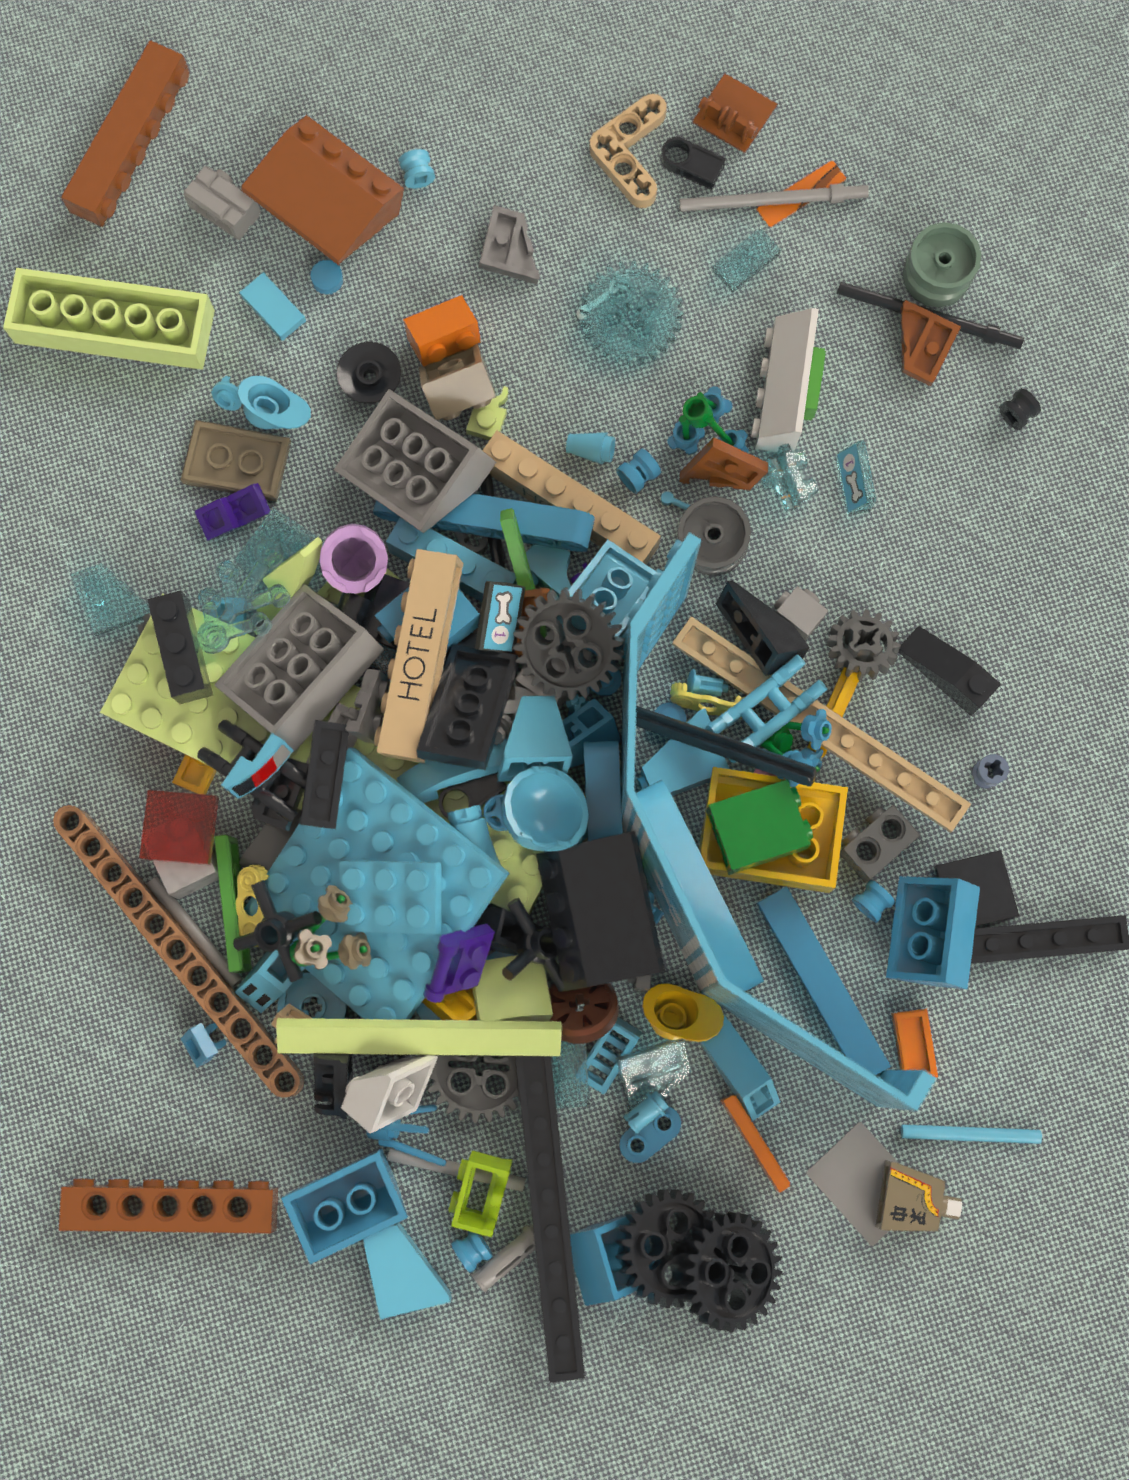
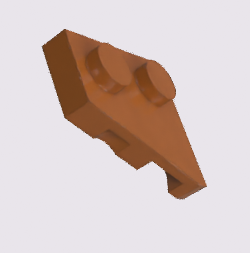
(924, 342)
(724, 467)

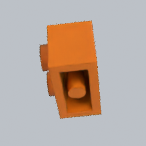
(442, 330)

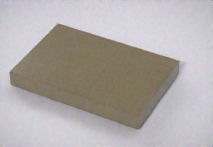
(234, 458)

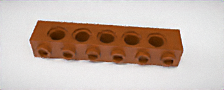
(79, 1214)

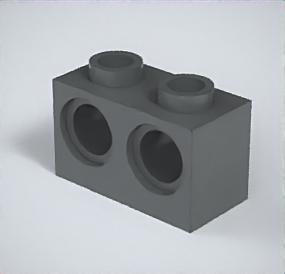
(882, 848)

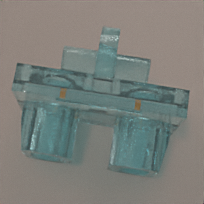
(786, 478)

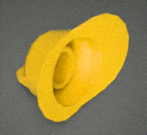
(682, 1013)

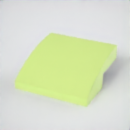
(512, 1000)

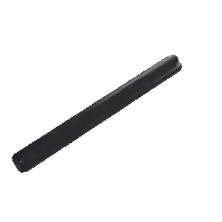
(726, 747)

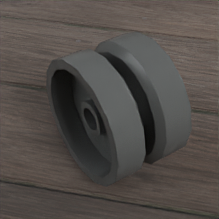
(722, 517)

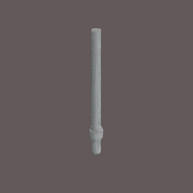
(834, 194)

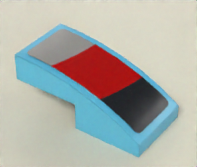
(250, 775)

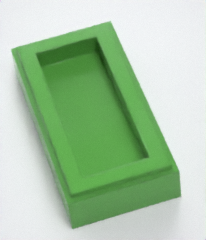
(814, 384)

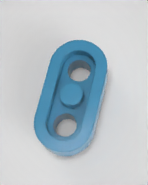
(652, 1137)

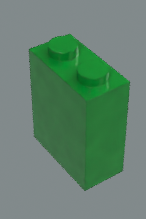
(759, 826)

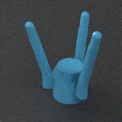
(392, 1130)

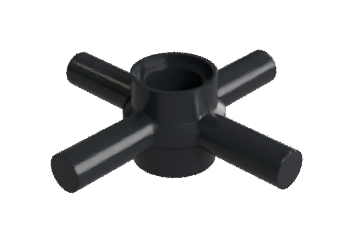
(276, 930)
(533, 946)

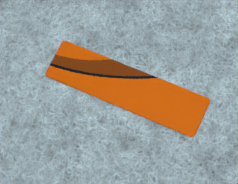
(820, 178)

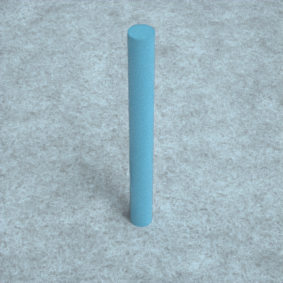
(971, 1134)

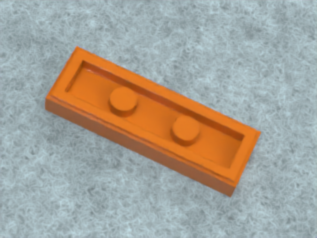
(755, 1143)

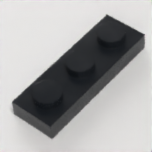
(324, 775)

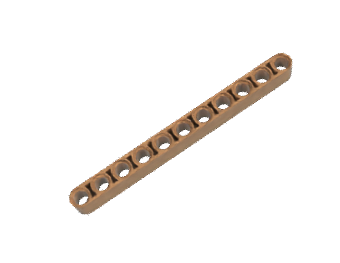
(163, 942)

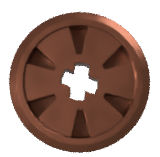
(597, 1016)

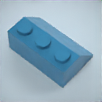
(933, 931)
(345, 1206)

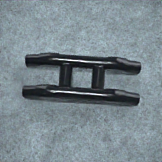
(251, 747)

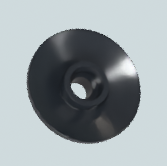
(366, 359)

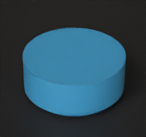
(326, 277)

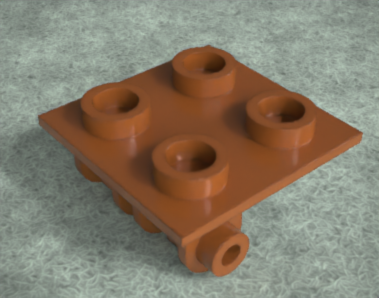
(734, 113)

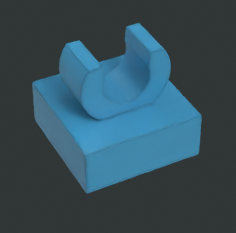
(200, 1045)

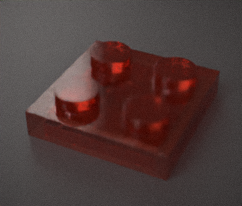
(179, 827)

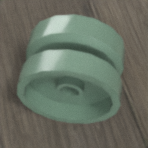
(941, 264)

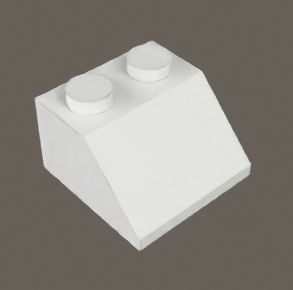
(388, 1091)

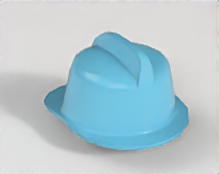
(271, 405)

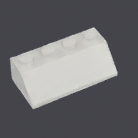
(786, 380)

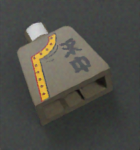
(913, 1200)

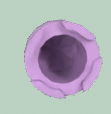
(353, 558)

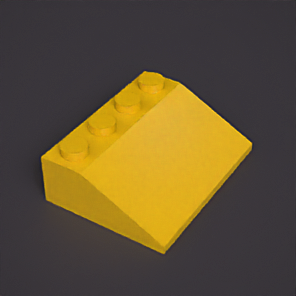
(809, 869)

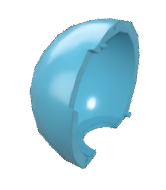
(544, 809)

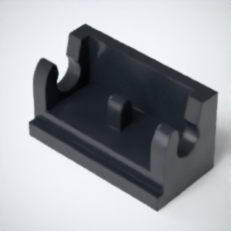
(331, 1078)

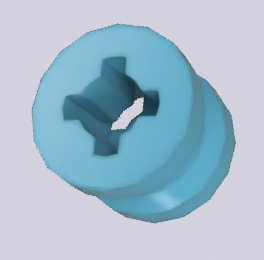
(416, 168)

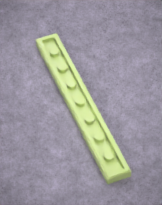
(418, 1037)

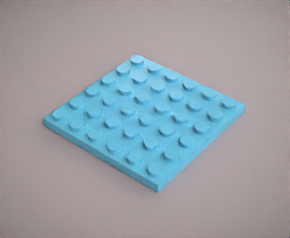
(382, 824)

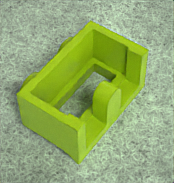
(472, 1219)

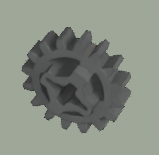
(865, 657)

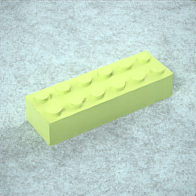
(109, 318)

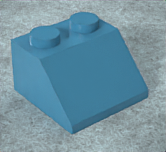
(596, 1262)

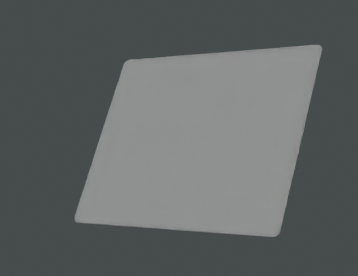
(853, 1179)

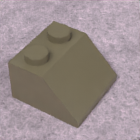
(457, 384)

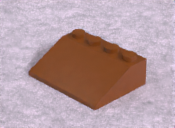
(324, 190)

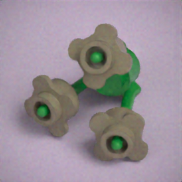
(313, 949)

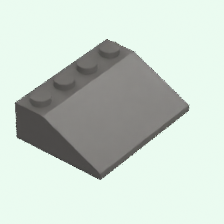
(413, 463)
(300, 667)

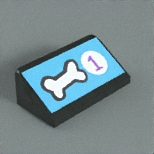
(499, 616)

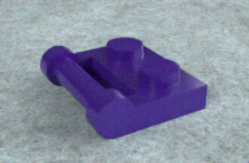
(459, 961)

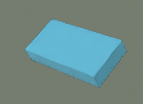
(272, 306)

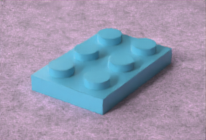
(392, 896)

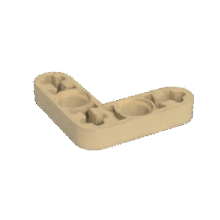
(619, 147)

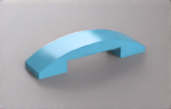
(428, 777)

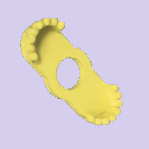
(692, 701)
(247, 877)

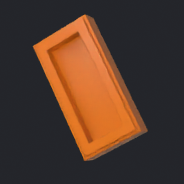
(914, 1041)

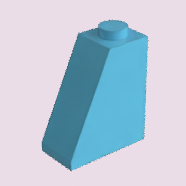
(535, 738)
(681, 764)
(741, 1071)
(402, 1274)

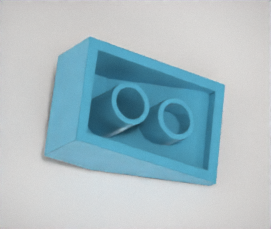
(613, 578)

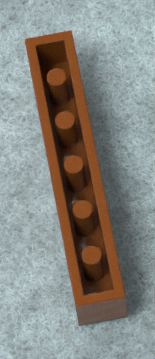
(126, 134)

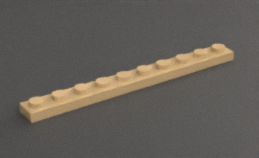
(846, 739)

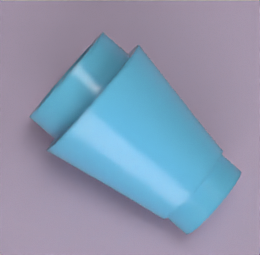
(592, 446)

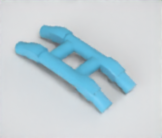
(770, 689)

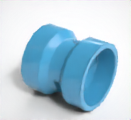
(638, 471)

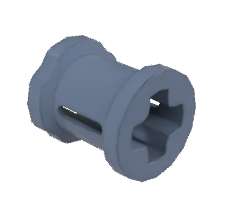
(1000, 770)

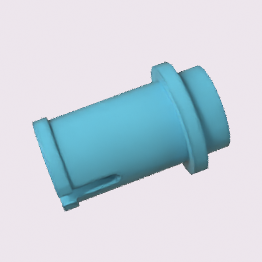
(646, 1111)

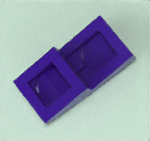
(232, 511)

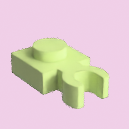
(488, 419)

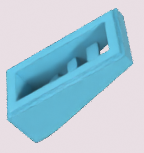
(627, 1031)

